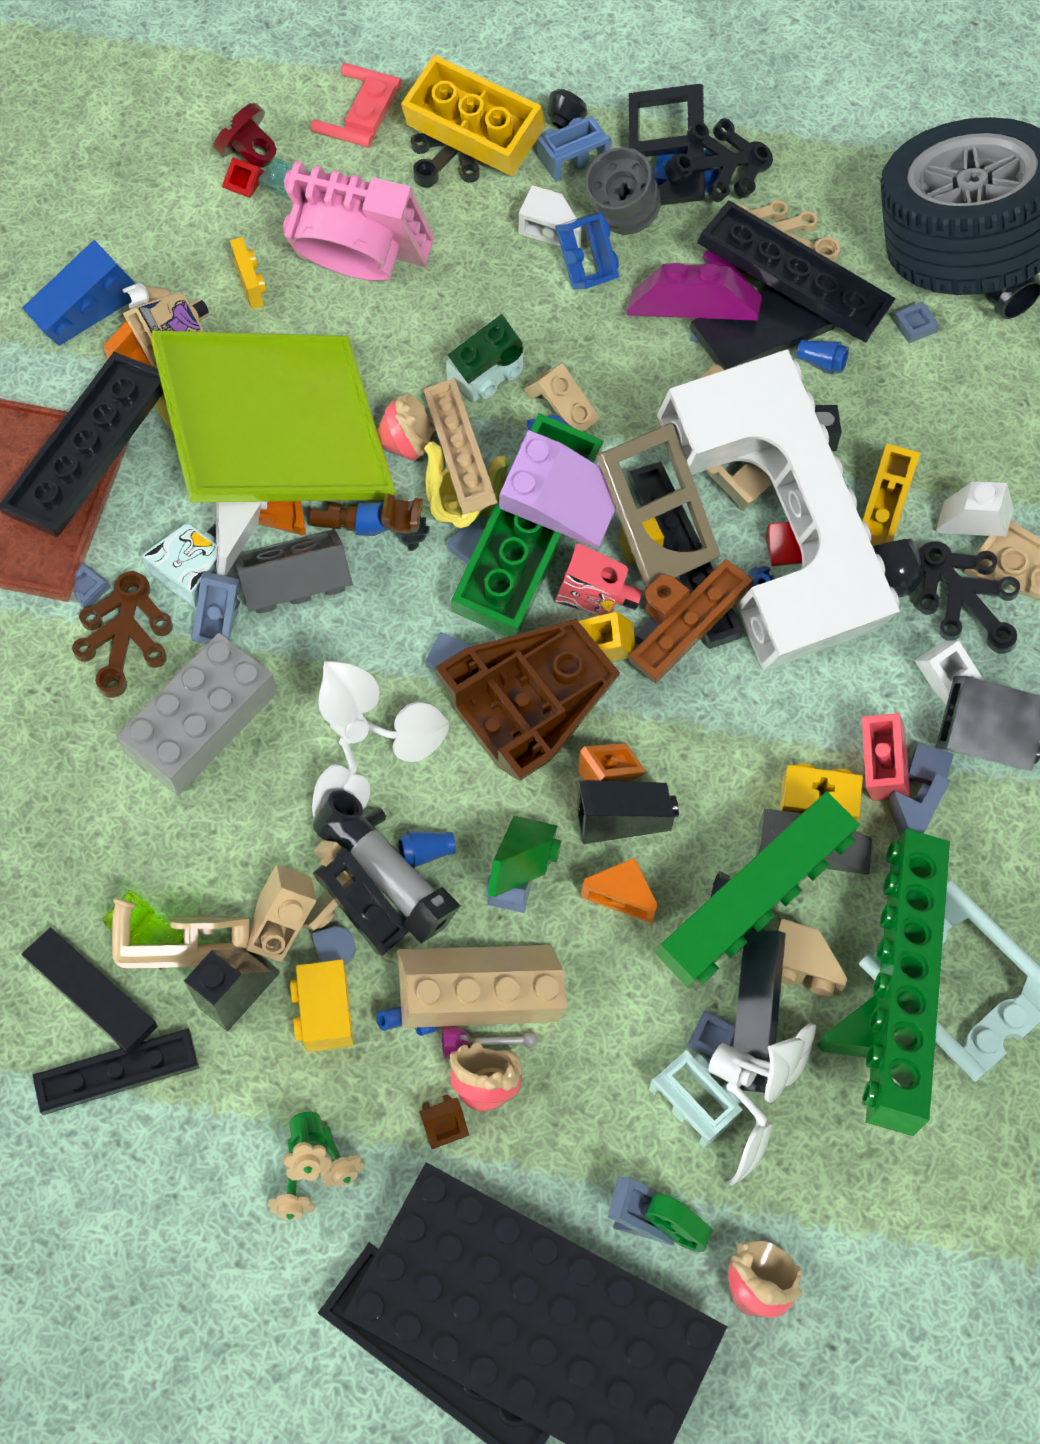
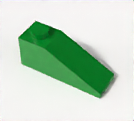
(523, 854)

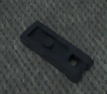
(362, 902)

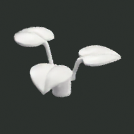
(342, 699)
(785, 1066)

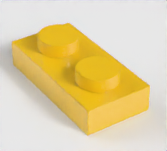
(246, 263)

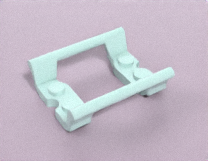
(1009, 1018)

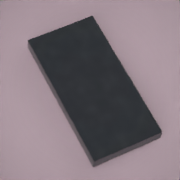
(779, 327)

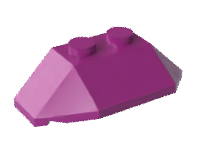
(696, 292)

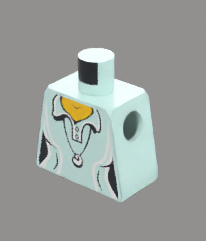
(182, 560)

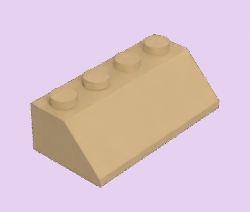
(480, 986)

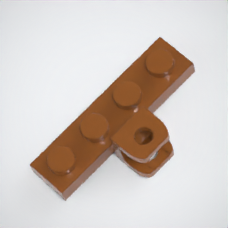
(685, 616)

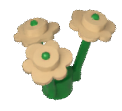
(307, 1160)

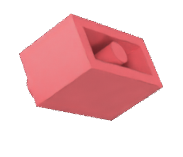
(885, 756)

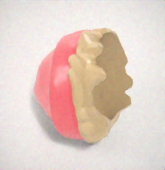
(406, 428)
(485, 1076)
(763, 1279)

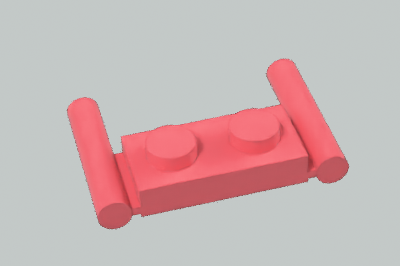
(368, 108)

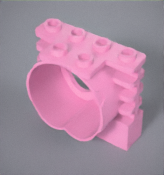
(354, 223)

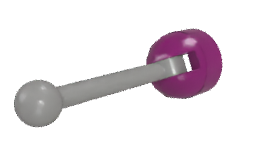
(455, 1037)

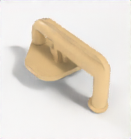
(172, 954)

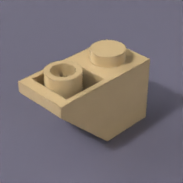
(280, 912)
(810, 960)

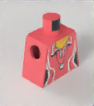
(596, 583)

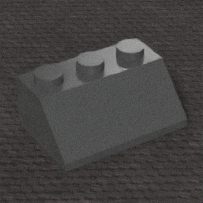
(293, 571)

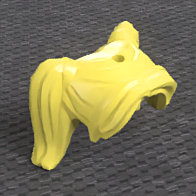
(442, 494)

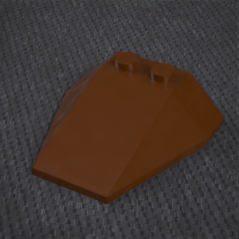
(527, 692)

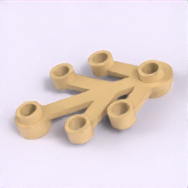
(822, 245)

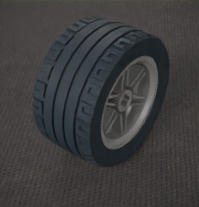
(965, 206)

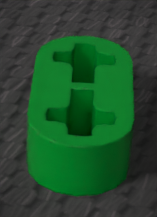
(678, 1222)

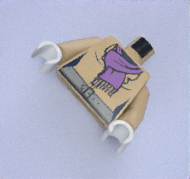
(161, 311)

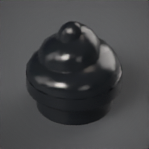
(413, 539)

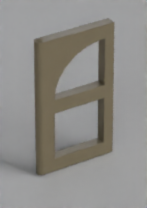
(649, 556)

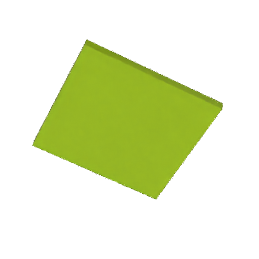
(270, 417)

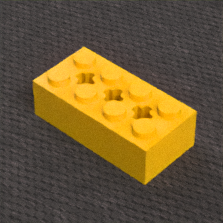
(473, 115)

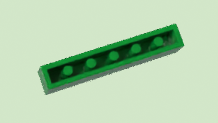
(756, 889)

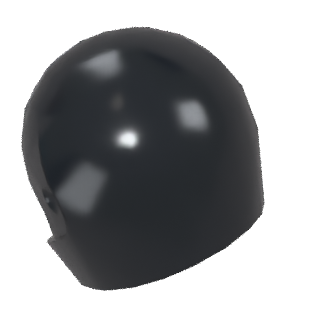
(1015, 299)
(902, 565)

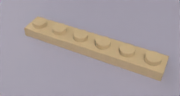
(460, 447)

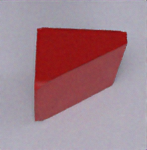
(242, 177)
(782, 545)

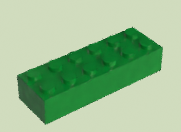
(515, 552)

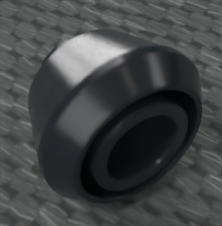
(565, 107)

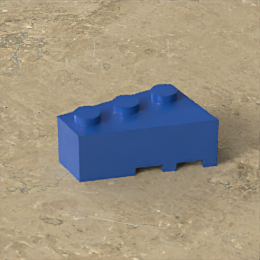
(80, 295)

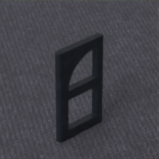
(694, 186)

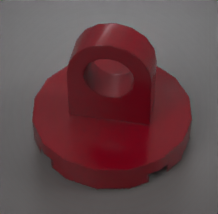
(246, 134)

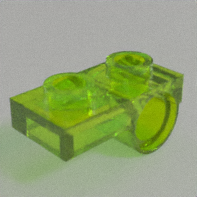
(145, 924)

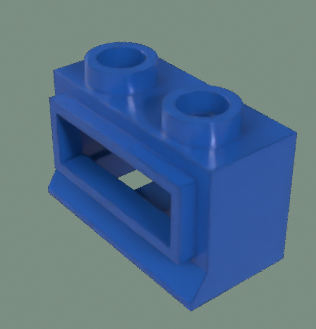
(604, 257)

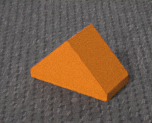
(609, 763)
(622, 890)

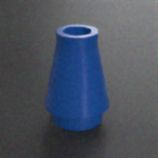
(824, 354)
(424, 847)

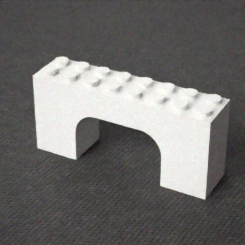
(770, 420)

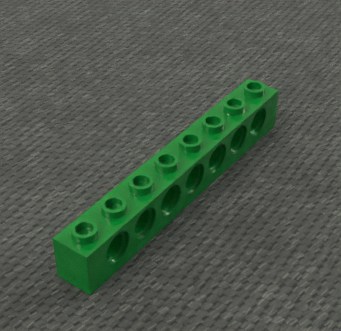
(909, 980)

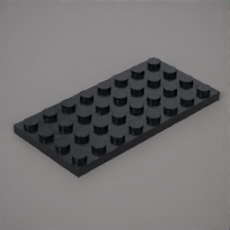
(533, 1319)

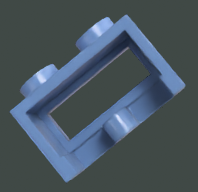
(571, 142)

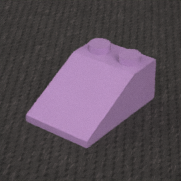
(558, 490)

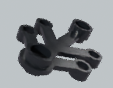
(753, 155)
(427, 170)
(965, 590)

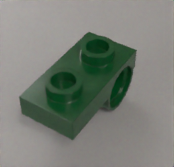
(484, 349)

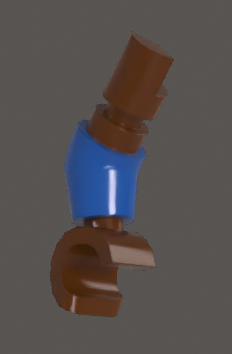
(371, 518)

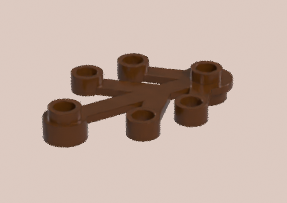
(121, 630)

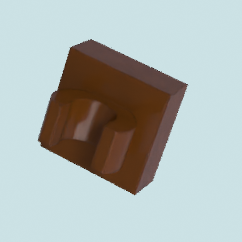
(443, 1122)

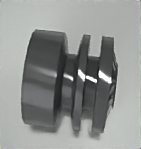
(623, 190)

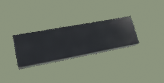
(89, 991)
(759, 998)
(115, 1072)

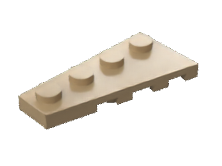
(1016, 557)

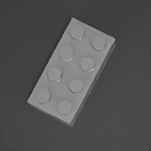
(197, 713)

